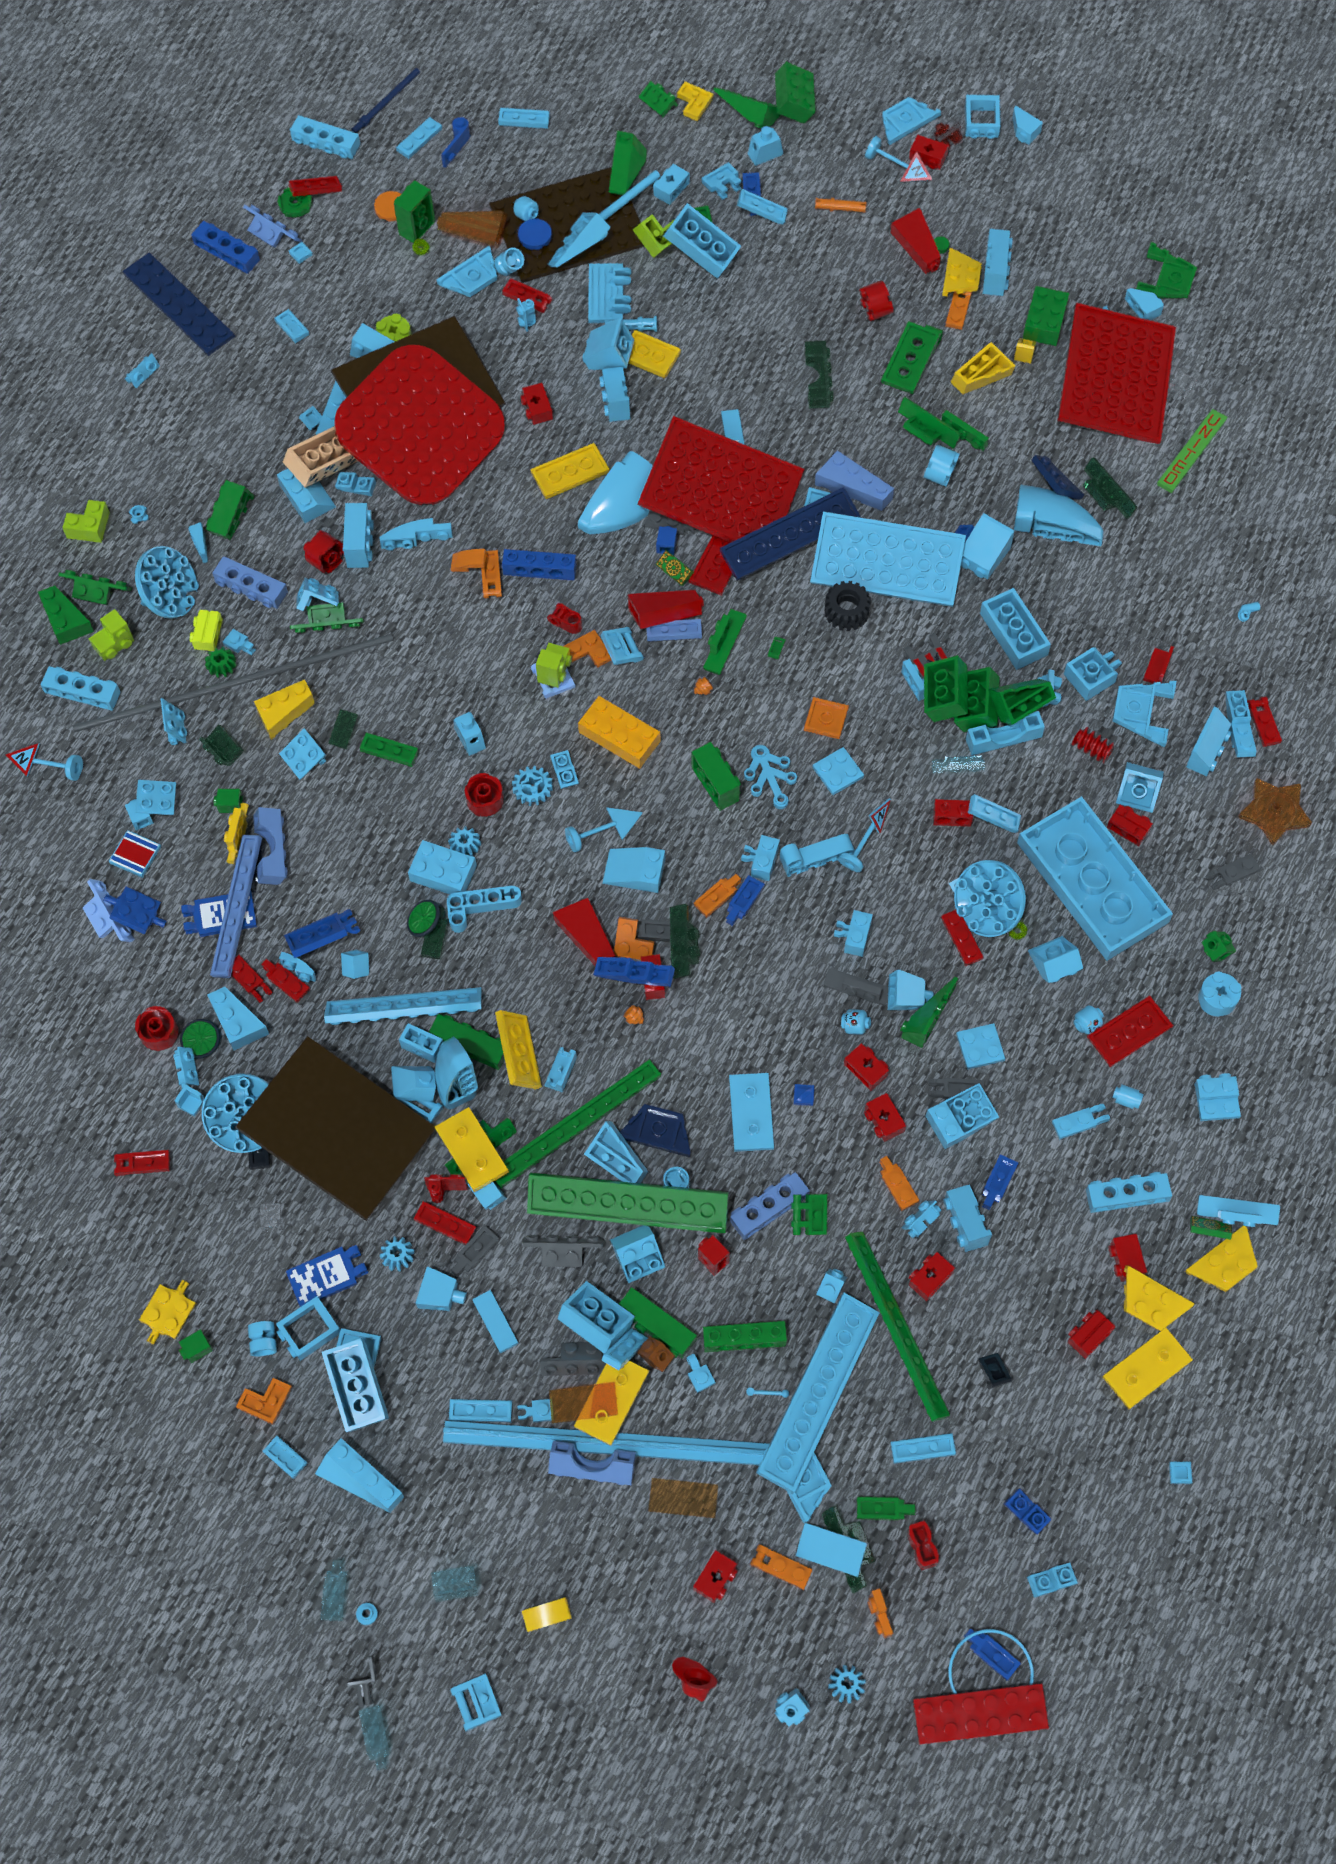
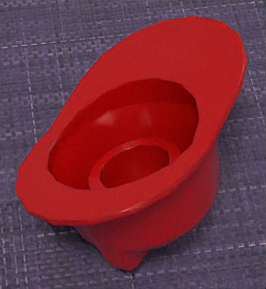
(694, 1678)

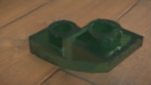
(343, 729)

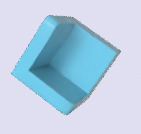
(355, 964)
(189, 1100)

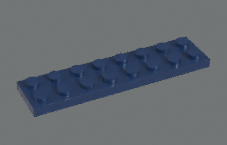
(178, 304)
(784, 535)

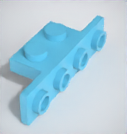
(1238, 1210)

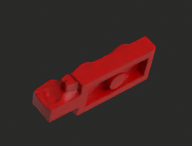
(285, 980)

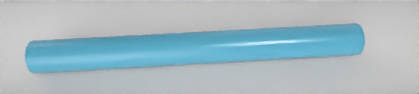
(629, 195)

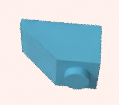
(1025, 125)
(1144, 303)

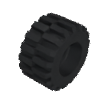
(847, 618)

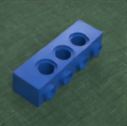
(225, 247)
(539, 564)

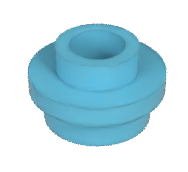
(373, 1614)

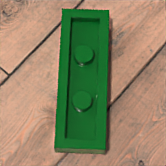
(970, 434)
(389, 749)

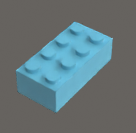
(702, 241)
(1015, 628)
(355, 1385)

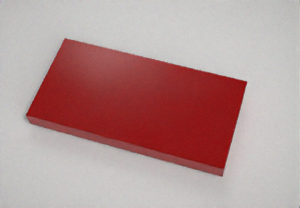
(712, 570)
(1130, 1031)

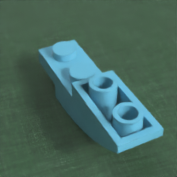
(408, 534)
(1240, 718)

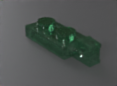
(434, 941)

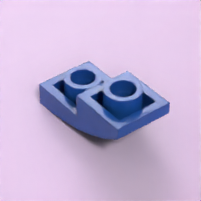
(1027, 1511)

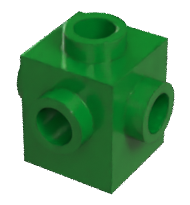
(1218, 946)

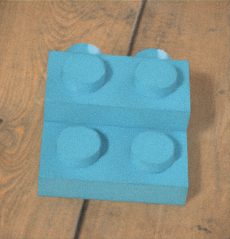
(1217, 1097)

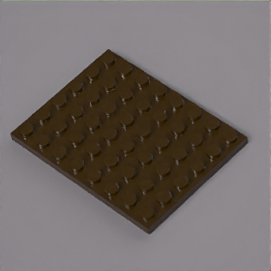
(560, 208)

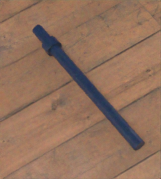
(365, 119)

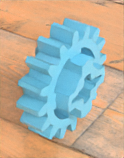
(540, 782)

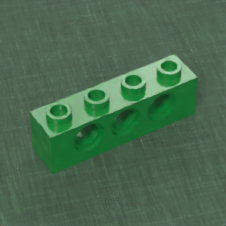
(744, 1336)

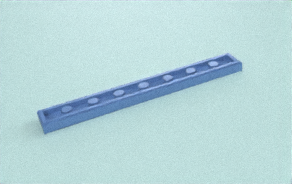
(236, 906)

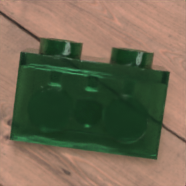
(222, 746)

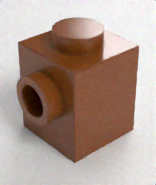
(655, 1354)

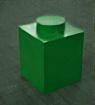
(227, 800)
(194, 1346)

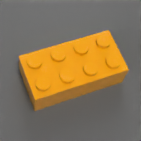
(619, 732)

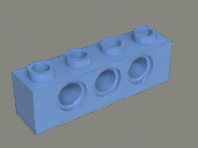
(244, 575)
(748, 1227)

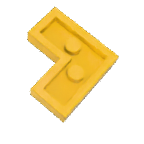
(698, 100)

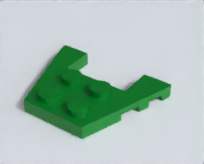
(1175, 275)

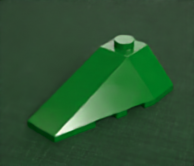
(755, 111)
(627, 161)

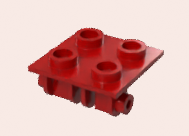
(437, 1185)

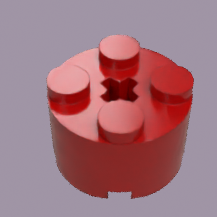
(876, 300)
(324, 552)
(484, 794)
(149, 1033)

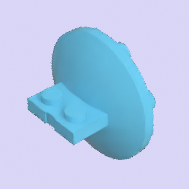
(163, 581)
(990, 898)
(225, 1107)

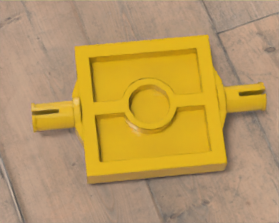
(236, 829)
(167, 1311)

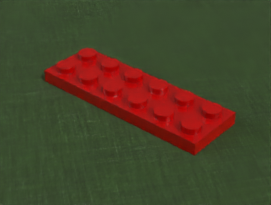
(980, 1713)

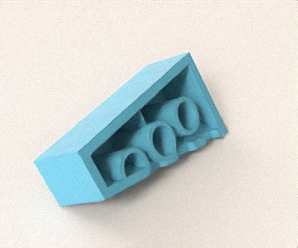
(353, 1473)

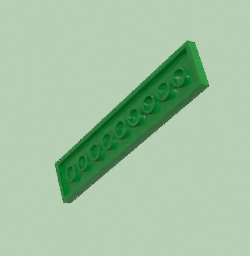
(627, 1202)

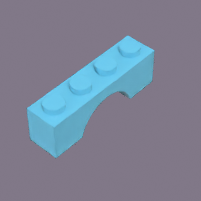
(986, 739)

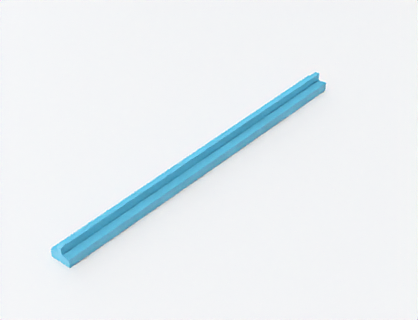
(643, 1445)

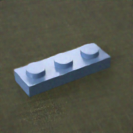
(675, 630)

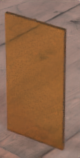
(583, 1402)
(683, 1498)

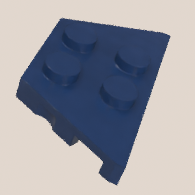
(658, 1130)

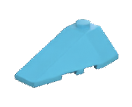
(585, 233)

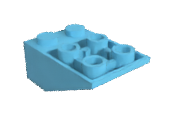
(961, 1116)

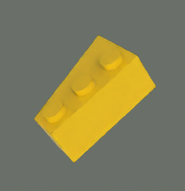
(982, 369)
(284, 706)

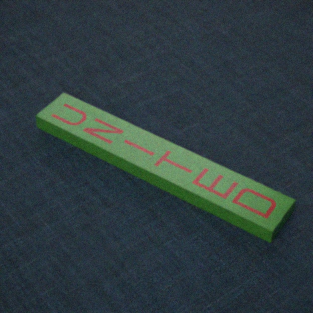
(1192, 451)

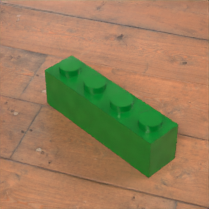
(476, 1043)
(658, 1324)

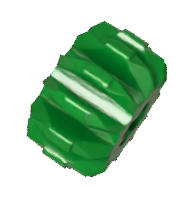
(220, 662)

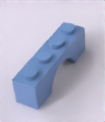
(269, 825)
(566, 1461)

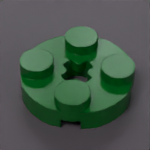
(298, 209)

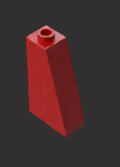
(917, 240)
(664, 607)
(584, 929)

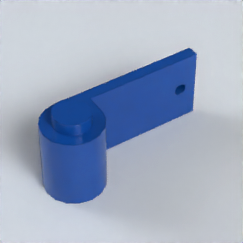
(461, 136)

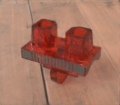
(944, 134)

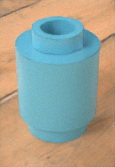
(1127, 1096)

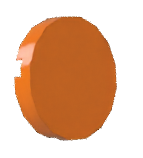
(385, 205)

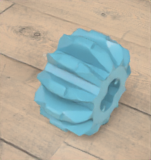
(471, 838)
(404, 1255)
(842, 1689)

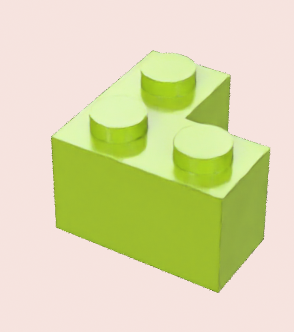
(652, 236)
(87, 526)
(112, 637)
(552, 664)

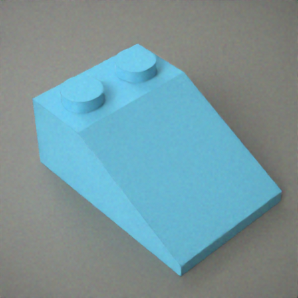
(635, 868)

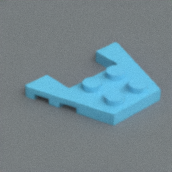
(1135, 706)

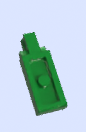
(883, 1508)

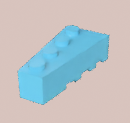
(997, 262)

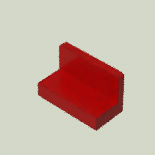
(1158, 665)

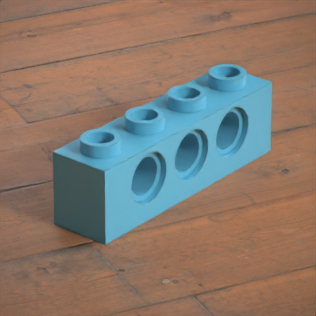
(325, 137)
(56, 676)
(1099, 1202)

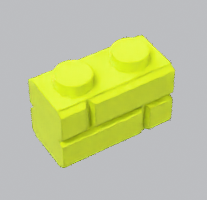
(206, 630)

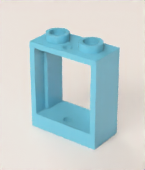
(982, 103)
(317, 1342)

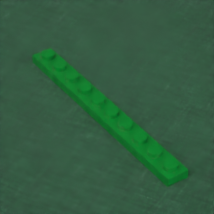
(578, 1121)
(897, 1326)

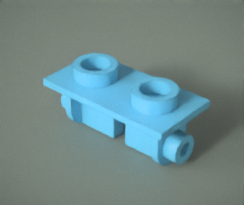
(526, 313)
(142, 370)
(185, 1061)
(926, 1212)

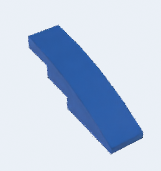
(634, 971)

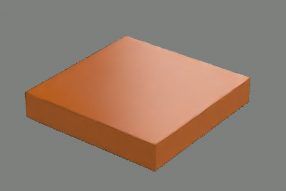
(826, 718)

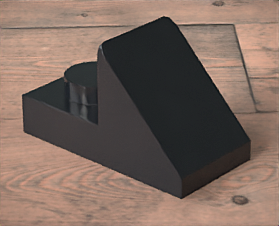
(994, 1370)

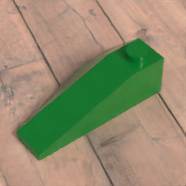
(924, 1019)

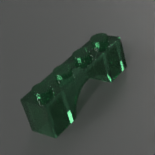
(816, 357)

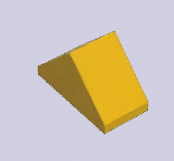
(1025, 350)

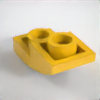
(546, 1614)

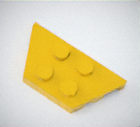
(961, 273)
(1226, 1262)
(1152, 1301)

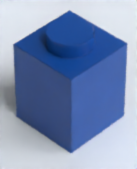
(666, 540)

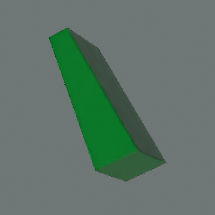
(776, 647)

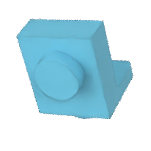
(832, 1285)

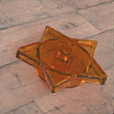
(1275, 810)

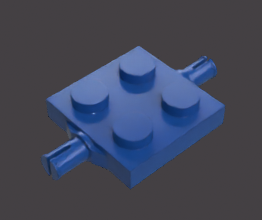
(135, 910)

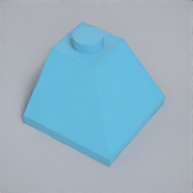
(413, 1083)

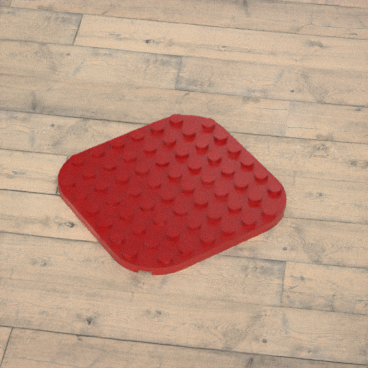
(419, 424)

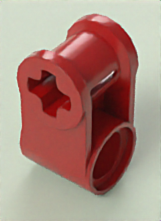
(563, 617)

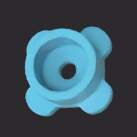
(138, 510)

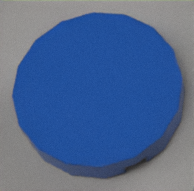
(534, 234)

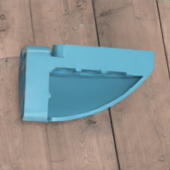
(617, 497)
(1055, 517)
(454, 1073)

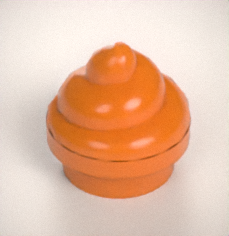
(703, 686)
(634, 1015)

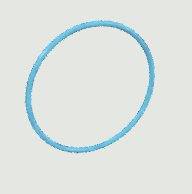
(988, 1631)

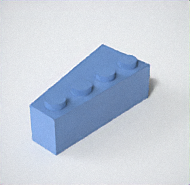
(857, 481)

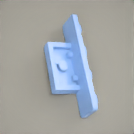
(99, 913)

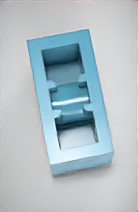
(671, 184)
(420, 1042)

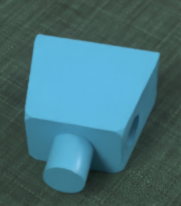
(765, 146)
(467, 730)
(906, 991)
(438, 1291)

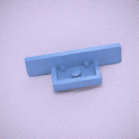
(266, 229)

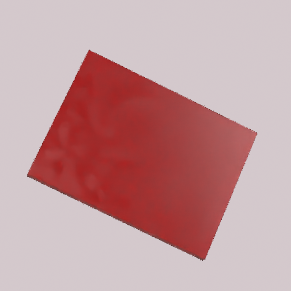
(1117, 373)
(718, 483)

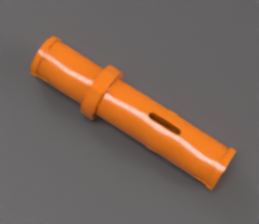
(842, 205)

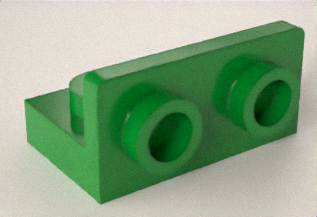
(657, 99)

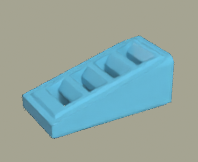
(198, 536)

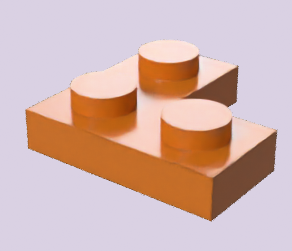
(590, 645)
(626, 942)
(267, 1406)
(877, 1605)

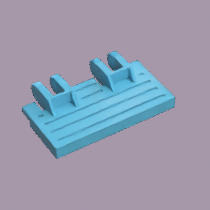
(606, 292)

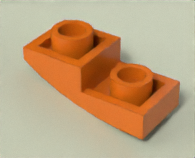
(468, 559)

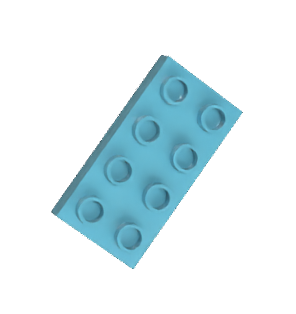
(1094, 878)

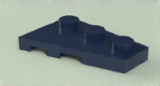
(1056, 479)

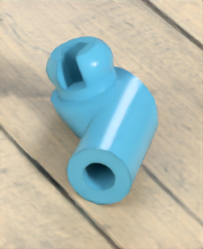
(1245, 611)

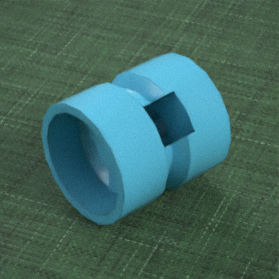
(509, 261)
(676, 1178)
(262, 1338)

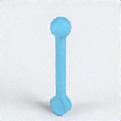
(750, 1391)

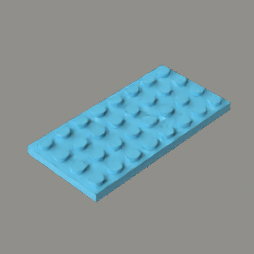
(888, 558)

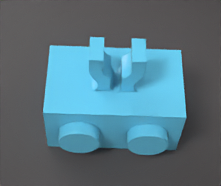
(763, 857)
(856, 932)

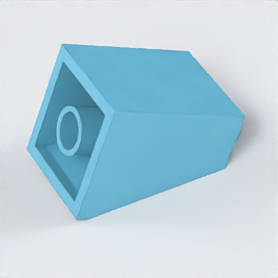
(609, 346)
(986, 546)

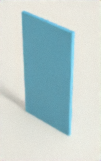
(831, 1549)

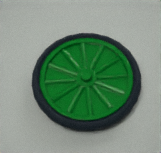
(423, 918)
(200, 1036)

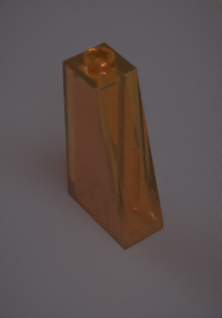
(475, 225)

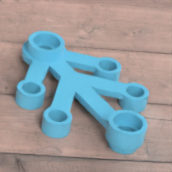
(769, 773)

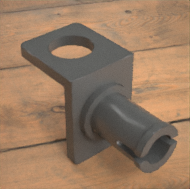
(362, 1686)

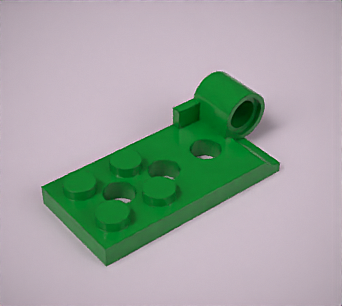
(930, 339)

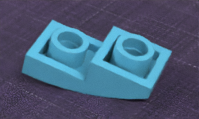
(352, 483)
(564, 769)
(302, 970)
(1052, 1580)

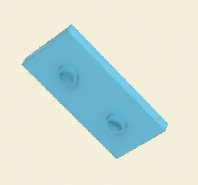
(751, 1112)

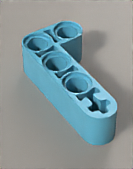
(814, 855)
(484, 904)

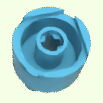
(941, 465)
(1219, 984)

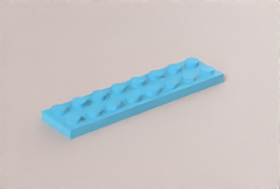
(403, 1005)

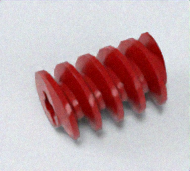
(1093, 744)

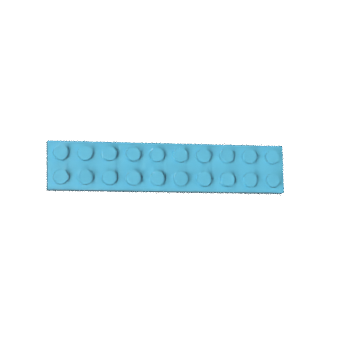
(817, 1393)

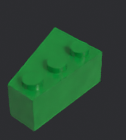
(228, 509)
(64, 617)
(1021, 699)

